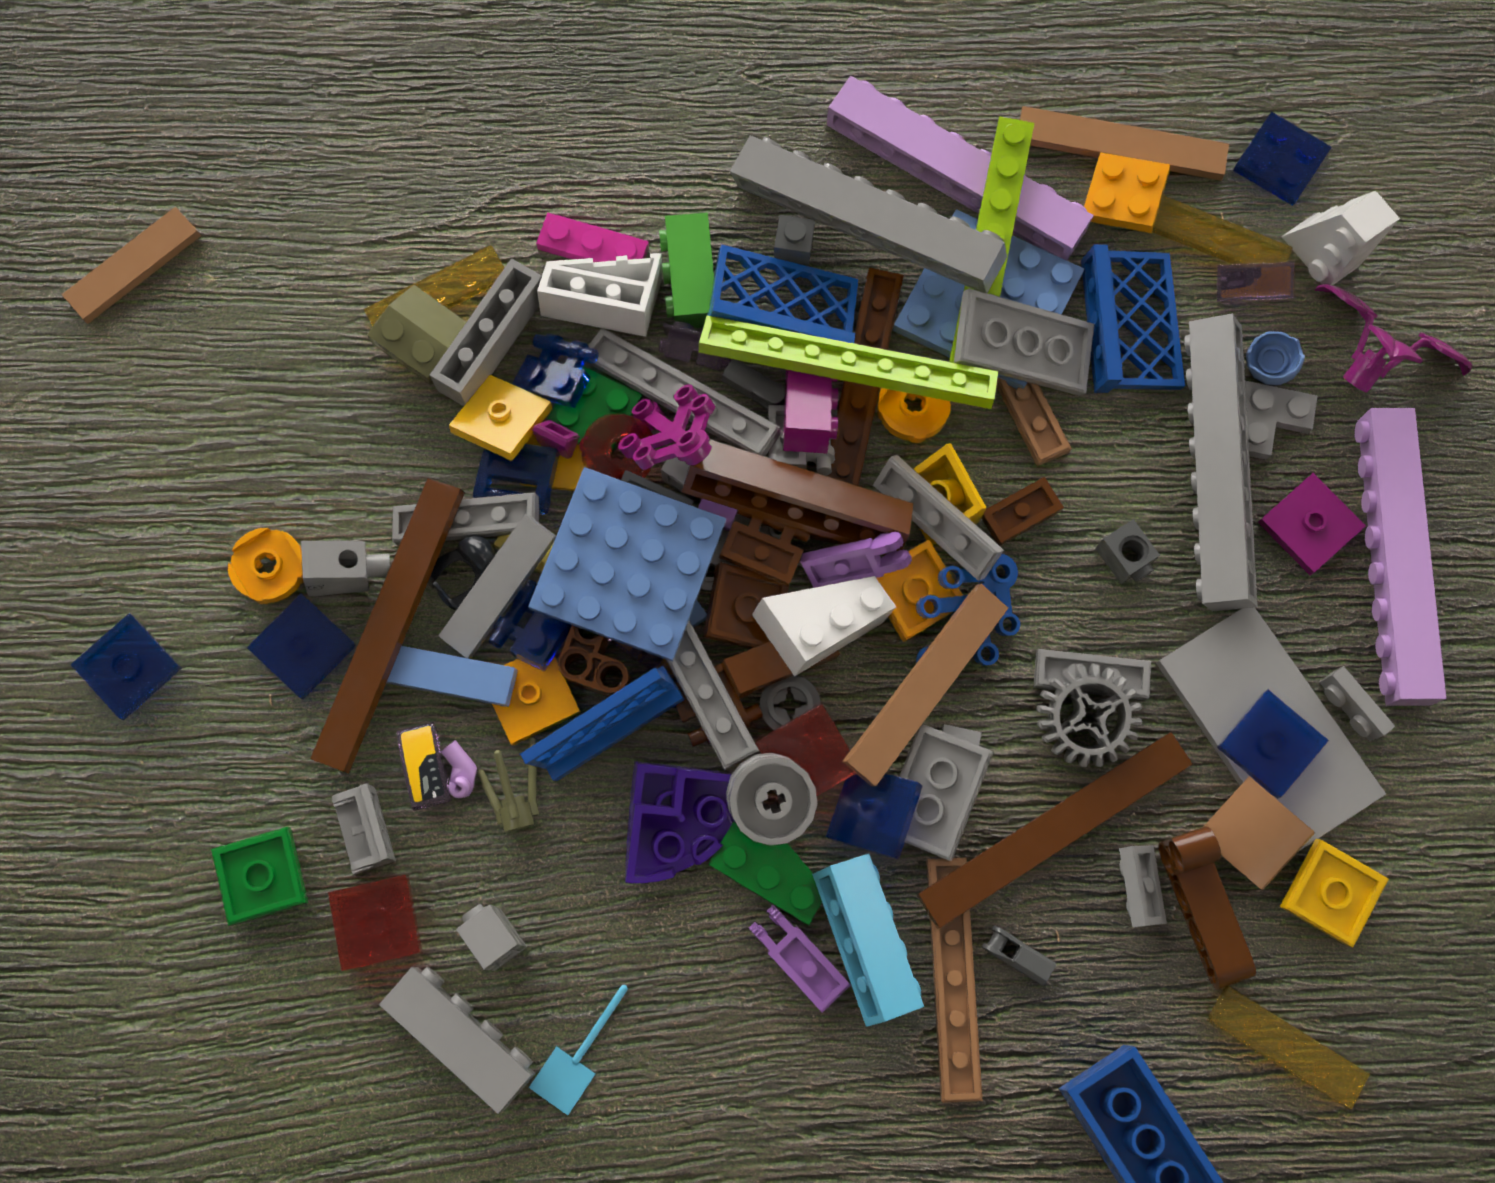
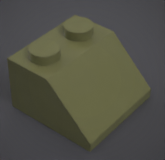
(416, 331)

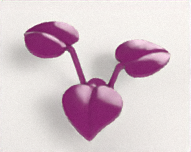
(1369, 366)

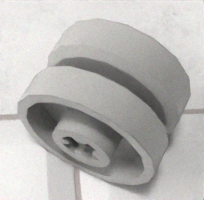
(785, 817)

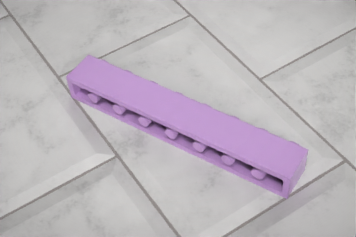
(951, 164)
(1400, 558)

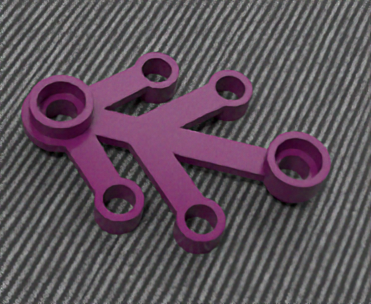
(689, 445)

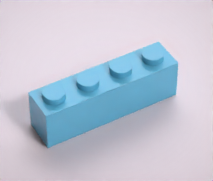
(868, 940)

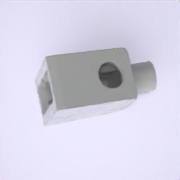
(326, 564)

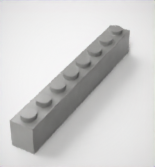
(870, 214)
(1221, 464)

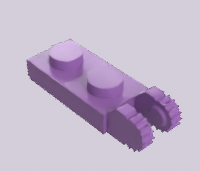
(856, 560)
(802, 962)

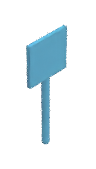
(563, 1076)

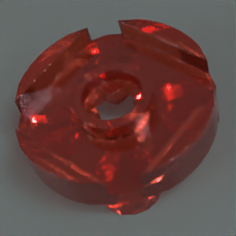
(597, 443)

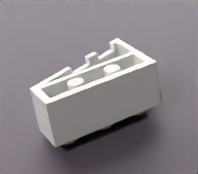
(1341, 237)
(602, 294)
(822, 619)

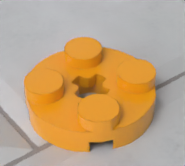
(912, 425)
(246, 562)

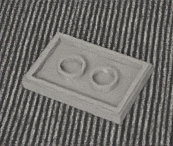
(950, 780)

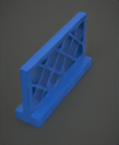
(1103, 313)
(781, 318)
(605, 724)

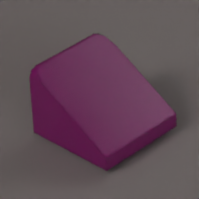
(556, 436)

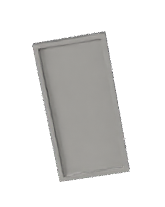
(1223, 677)

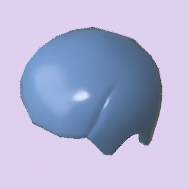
(1274, 358)

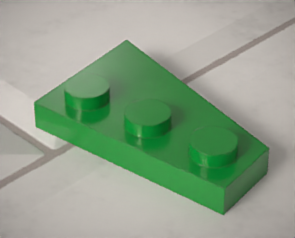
(769, 872)

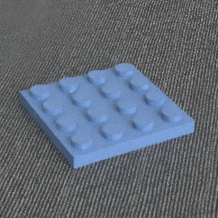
(1029, 278)
(627, 564)

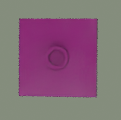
(1311, 524)

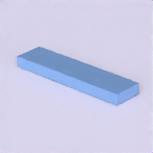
(453, 676)

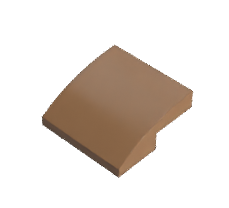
(1258, 833)

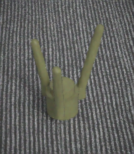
(514, 812)

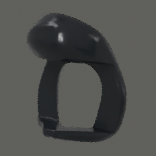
(472, 550)

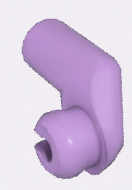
(463, 770)

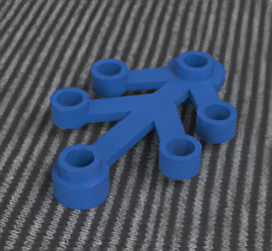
(994, 584)

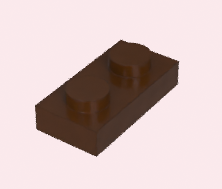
(1021, 511)

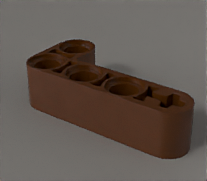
(597, 663)
(1206, 906)

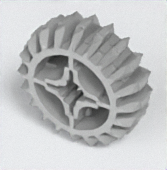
(1099, 731)

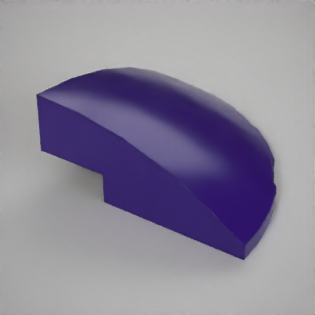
(674, 820)

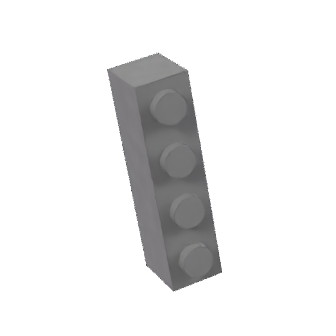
(488, 333)
(458, 1038)

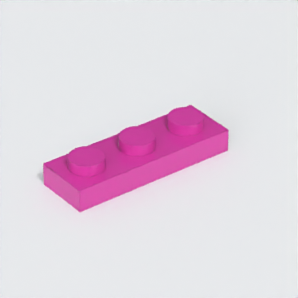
(582, 241)

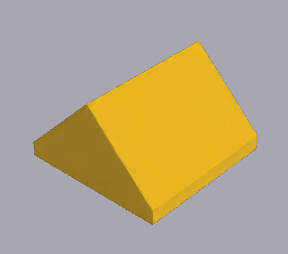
(950, 478)

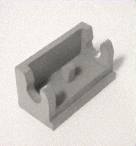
(363, 828)

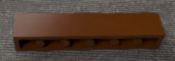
(796, 496)

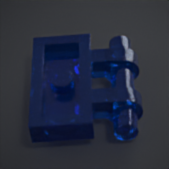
(554, 380)
(539, 638)

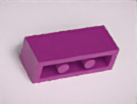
(808, 412)

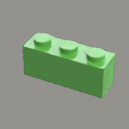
(688, 267)

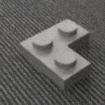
(1273, 408)

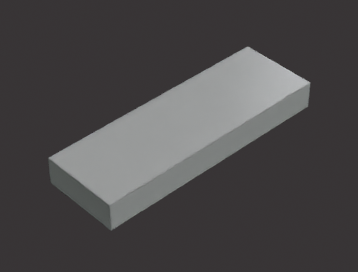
(1050, 663)

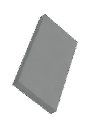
(1024, 342)

